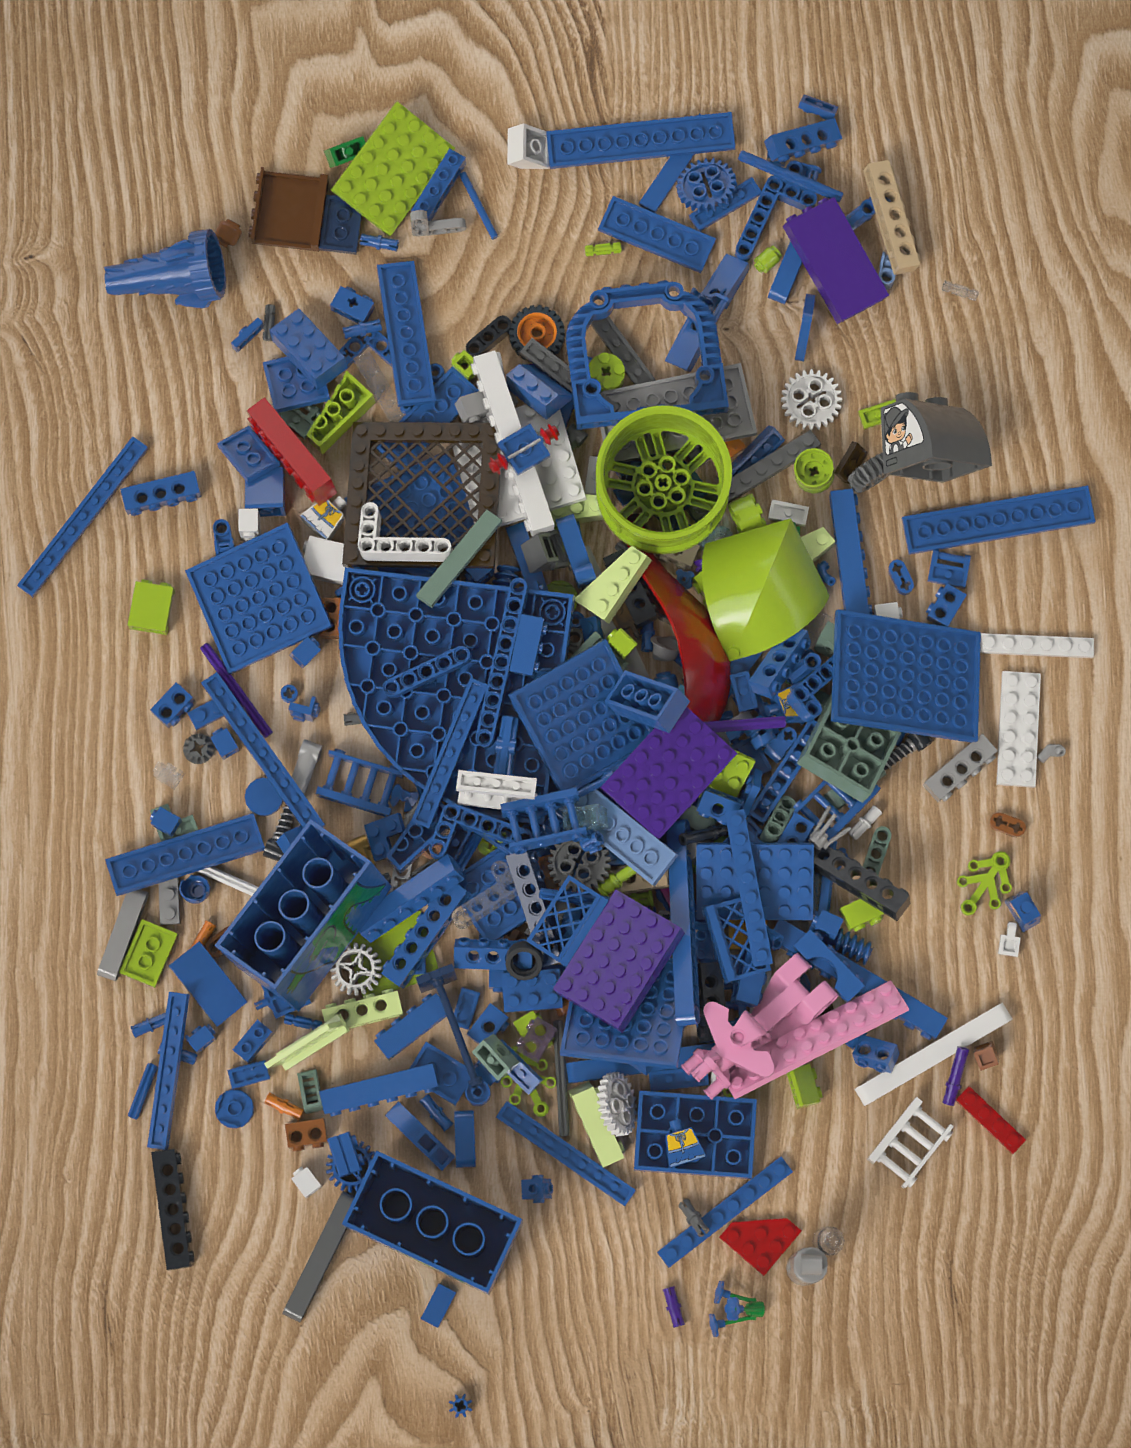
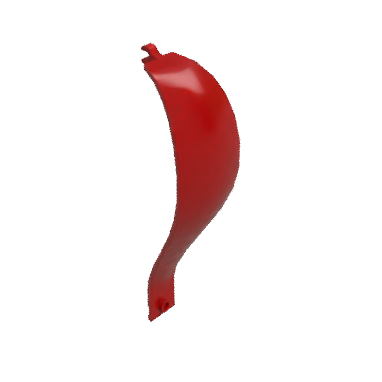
(702, 655)

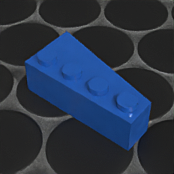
(414, 842)

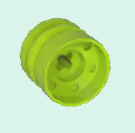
(813, 460)

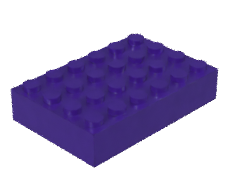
(668, 772)
(619, 961)

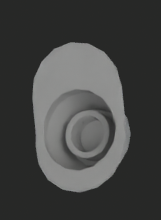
(665, 648)

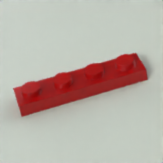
(990, 1120)

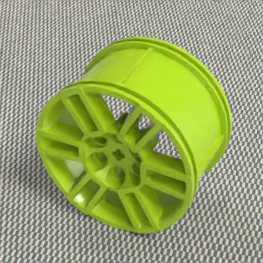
(654, 421)

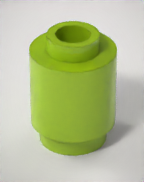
(767, 259)

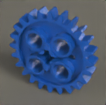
(721, 185)

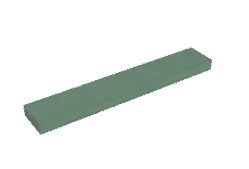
(459, 558)

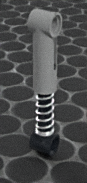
(307, 759)

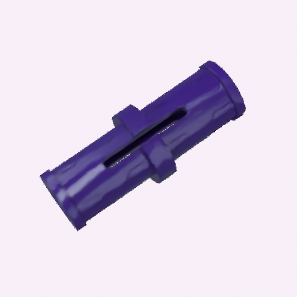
(673, 1306)

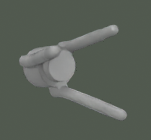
(819, 837)

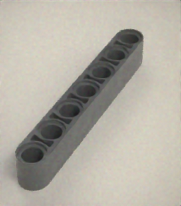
(319, 1260)

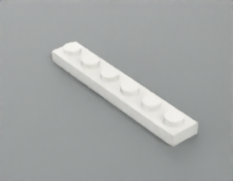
(1037, 645)

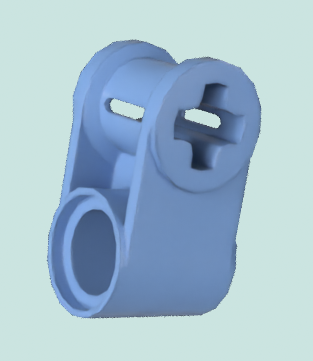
(886, 270)

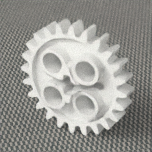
(802, 386)
(617, 1104)

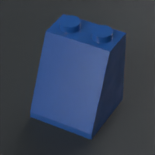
(267, 493)

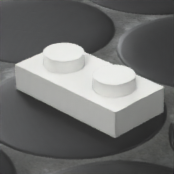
(782, 510)

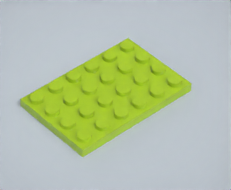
(392, 169)

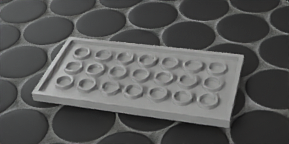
(676, 391)

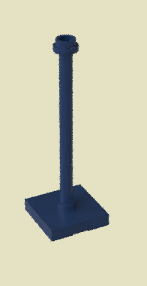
(436, 980)

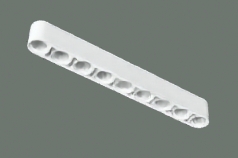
(933, 1054)

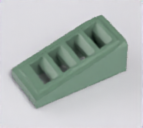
(315, 1107)

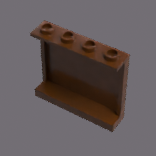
(288, 210)

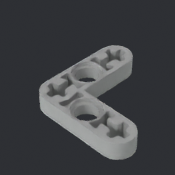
(423, 227)

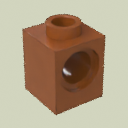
(986, 1055)

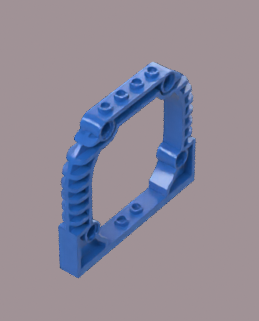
(591, 408)

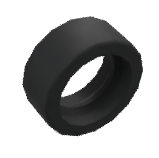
(522, 974)

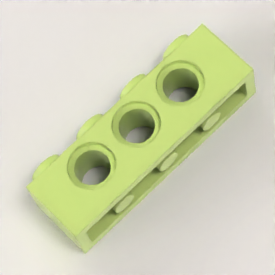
(373, 1015)

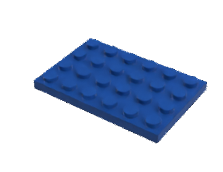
(782, 875)

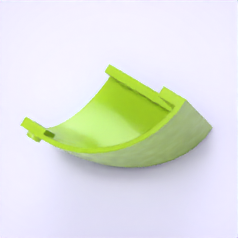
(760, 588)

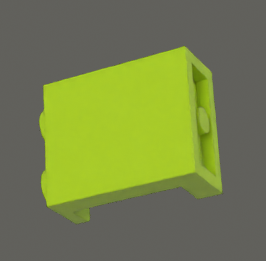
(151, 607)

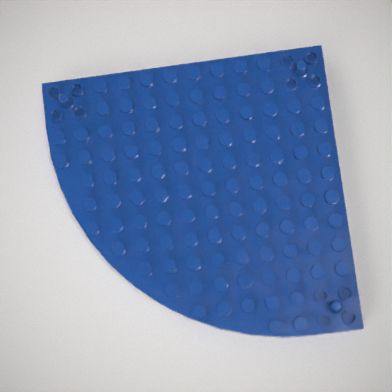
(391, 631)

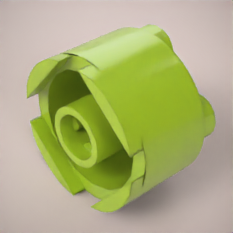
(607, 364)
(746, 513)

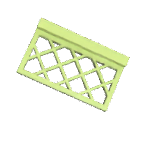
(310, 1043)

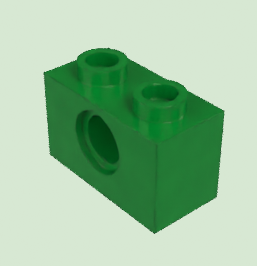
(344, 152)

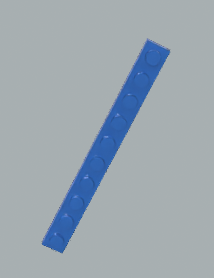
(82, 517)
(260, 750)

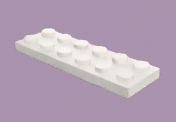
(1018, 729)

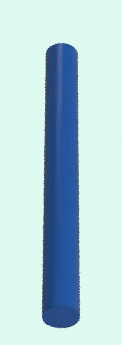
(478, 205)

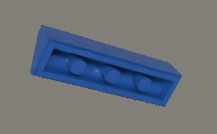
(758, 449)

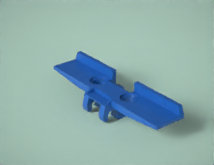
(726, 280)

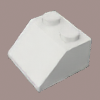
(527, 147)

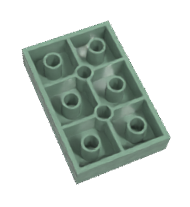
(847, 754)

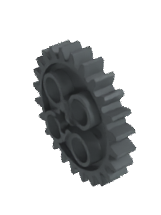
(595, 869)

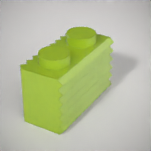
(621, 643)

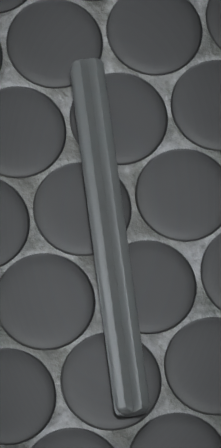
(561, 1081)

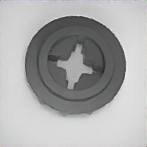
(207, 750)

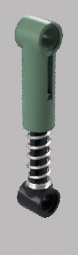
(913, 743)

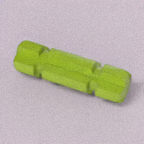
(603, 249)

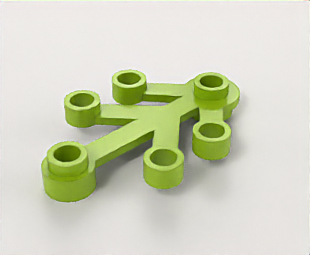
(986, 880)
(534, 1095)

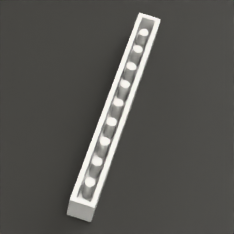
(506, 422)

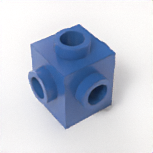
(537, 1189)

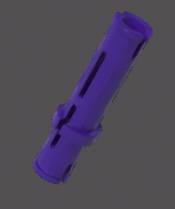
(954, 1080)

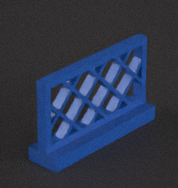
(581, 930)
(720, 944)

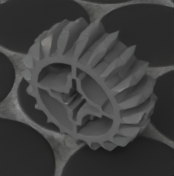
(868, 474)

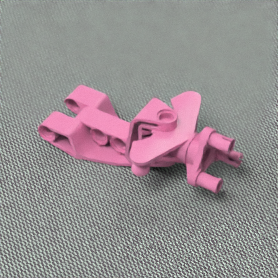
(782, 1009)

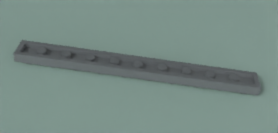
(633, 365)

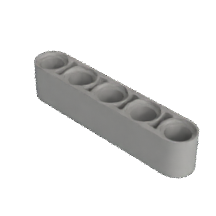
(122, 934)

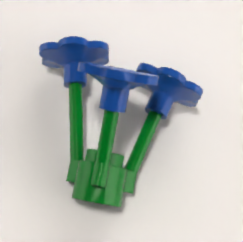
(733, 1309)

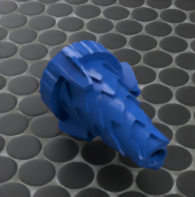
(185, 269)

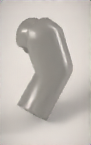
(1054, 750)

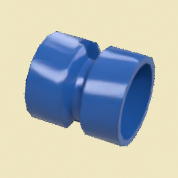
(758, 741)
(478, 1096)

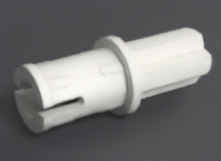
(865, 822)

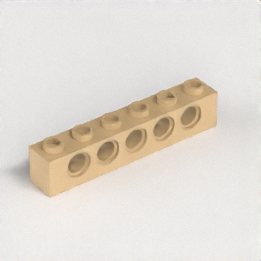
(899, 262)

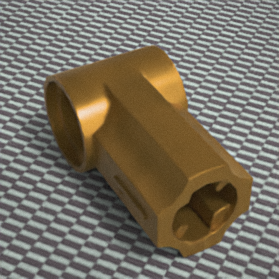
(362, 846)

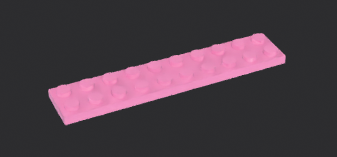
(823, 1035)

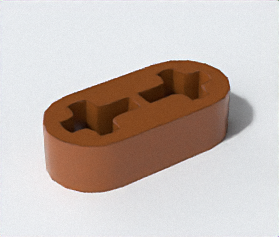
(1009, 820)

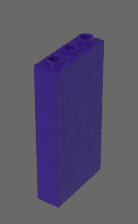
(835, 259)

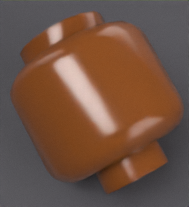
(228, 233)

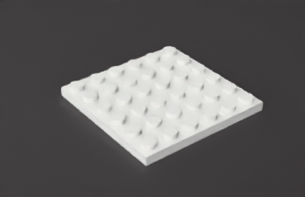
(556, 474)

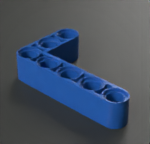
(765, 211)
(477, 827)

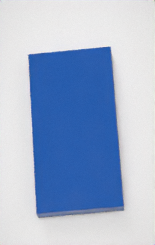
(207, 984)

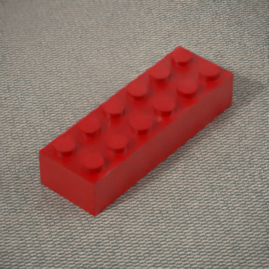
(291, 452)

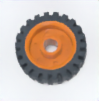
(540, 320)

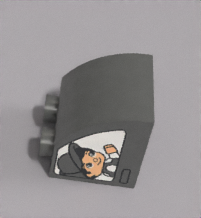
(931, 439)

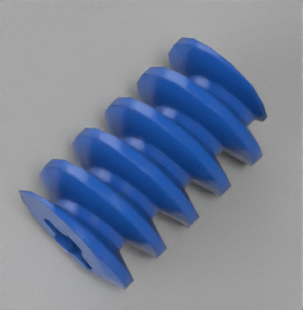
(505, 575)
(852, 946)

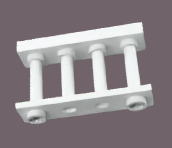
(491, 790)
(903, 1125)

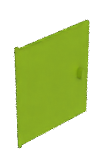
(385, 949)

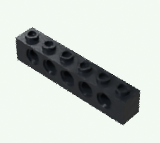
(892, 907)
(160, 1160)

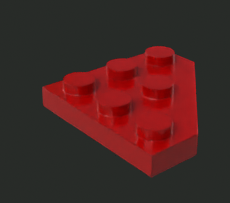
(760, 1240)

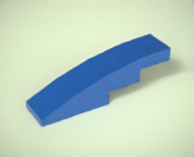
(517, 536)

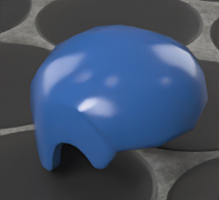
(194, 889)

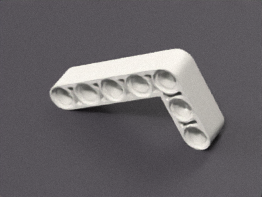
(396, 544)

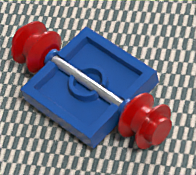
(524, 449)

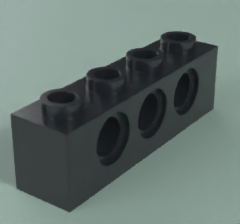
(649, 611)
(715, 993)

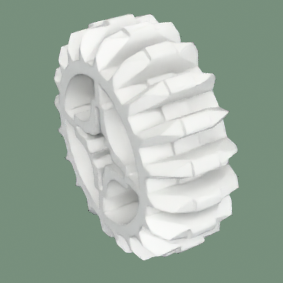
(354, 977)

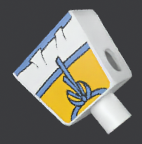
(325, 518)

